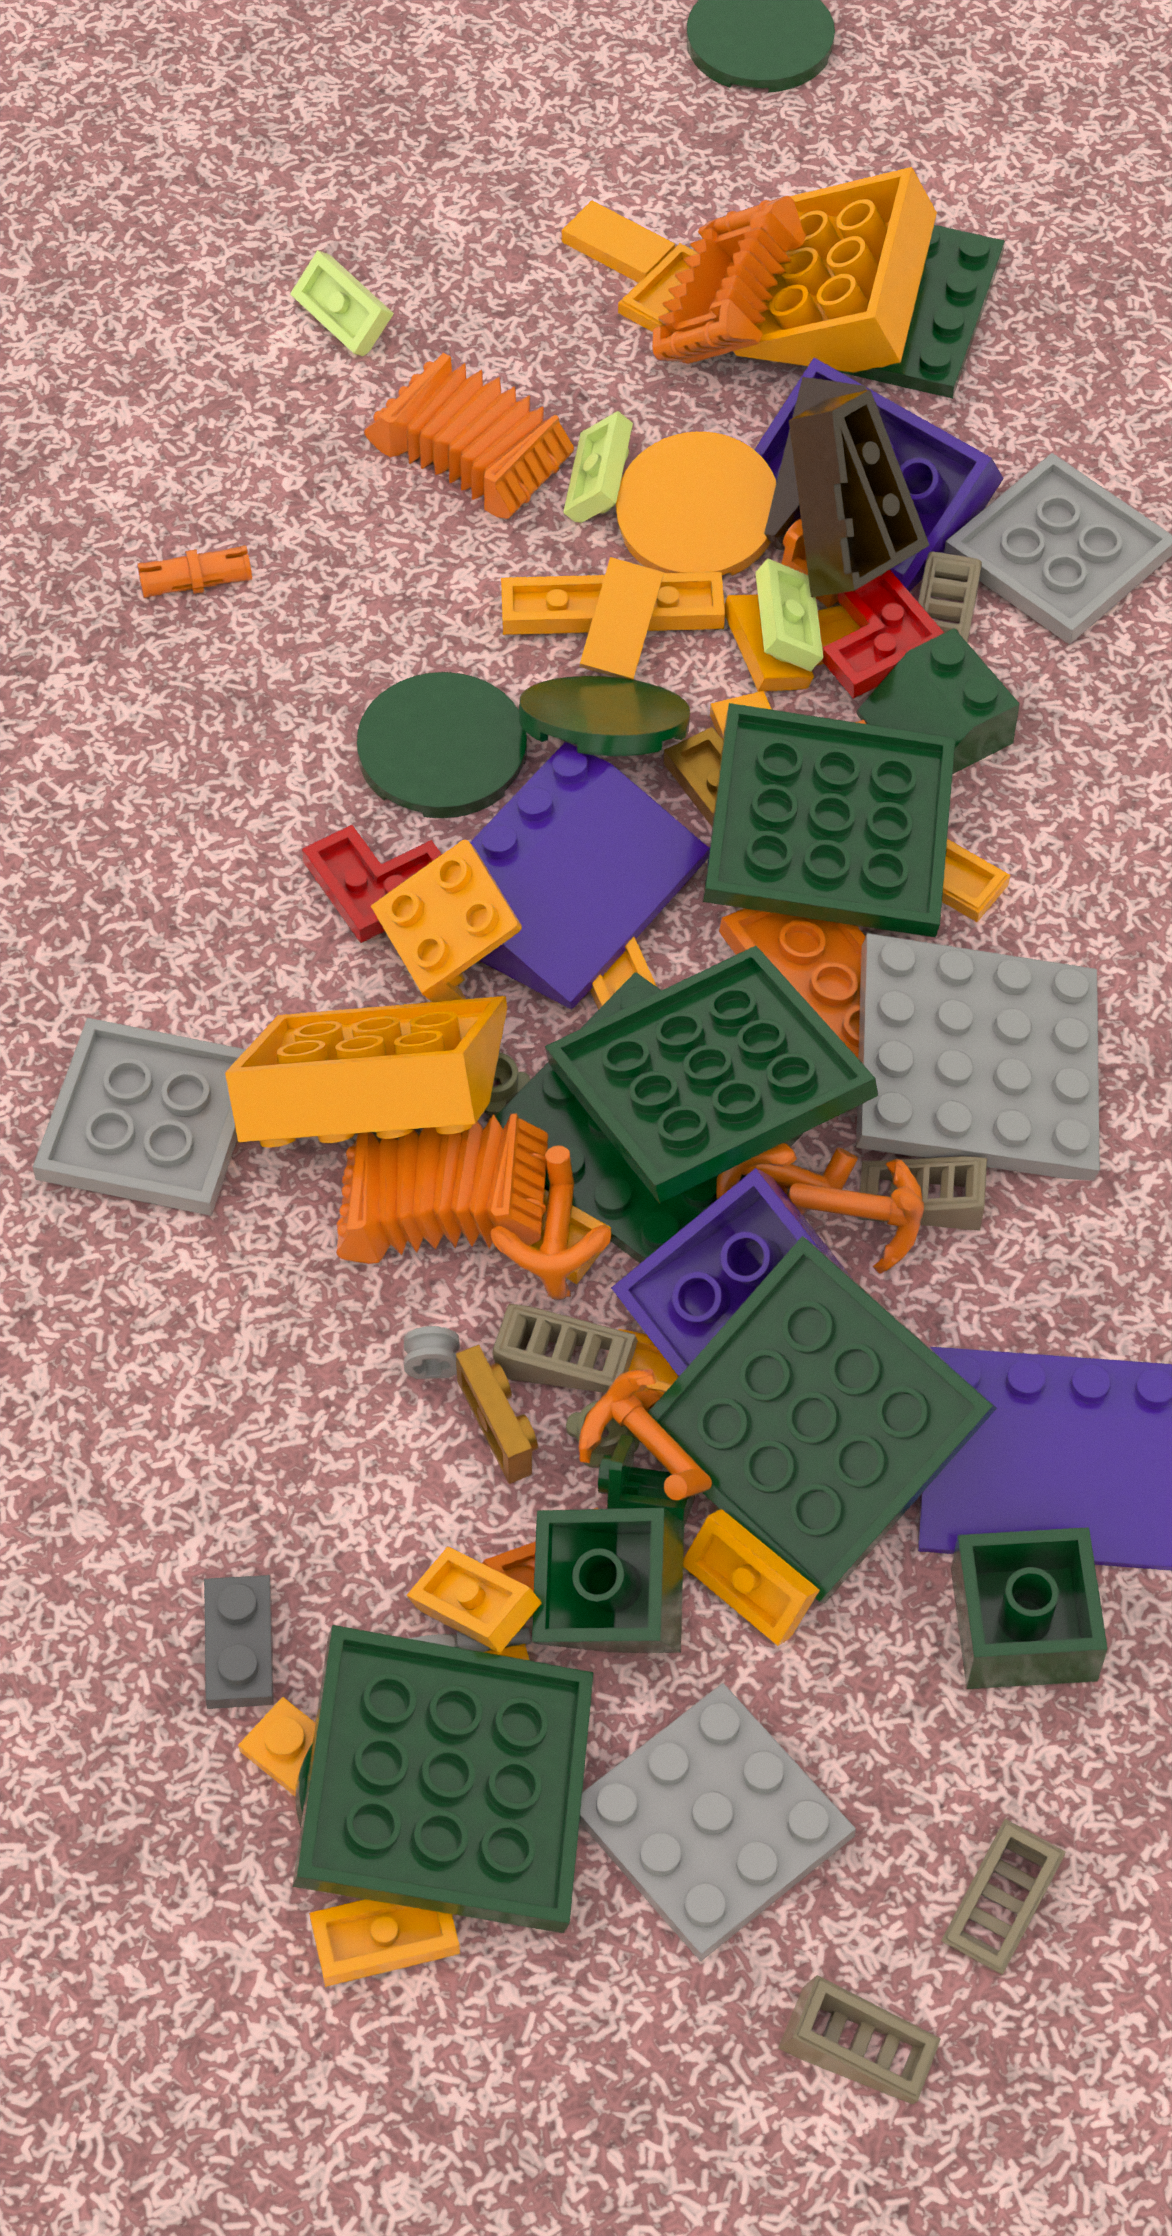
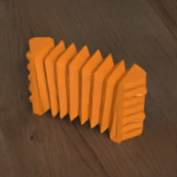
(728, 282)
(473, 433)
(442, 1187)

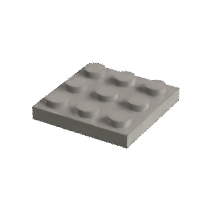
(1062, 547)
(142, 1118)
(712, 1821)

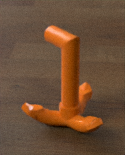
(778, 1165)
(901, 1209)
(554, 1259)
(629, 1406)

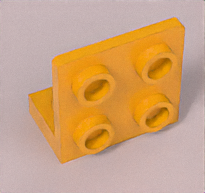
(446, 920)

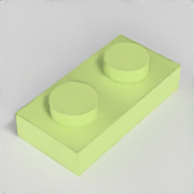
(341, 303)
(598, 468)
(788, 615)

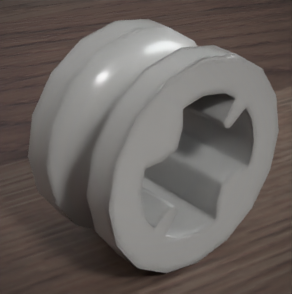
(431, 1352)

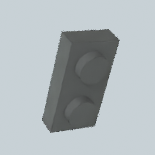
(238, 1642)

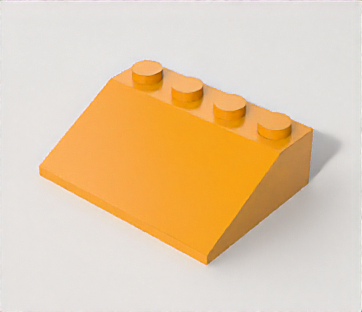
(852, 278)
(368, 1071)

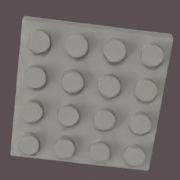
(979, 1057)

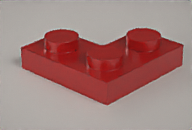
(889, 627)
(357, 879)

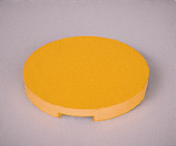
(696, 504)

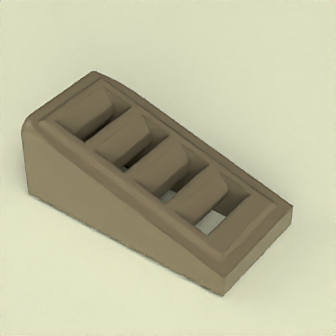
(953, 579)
(943, 1171)
(544, 1327)
(1034, 1850)
(850, 2063)

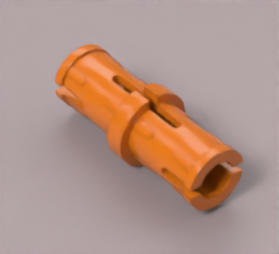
(194, 571)

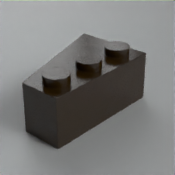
(851, 495)

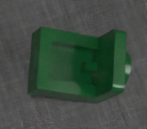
(636, 1486)

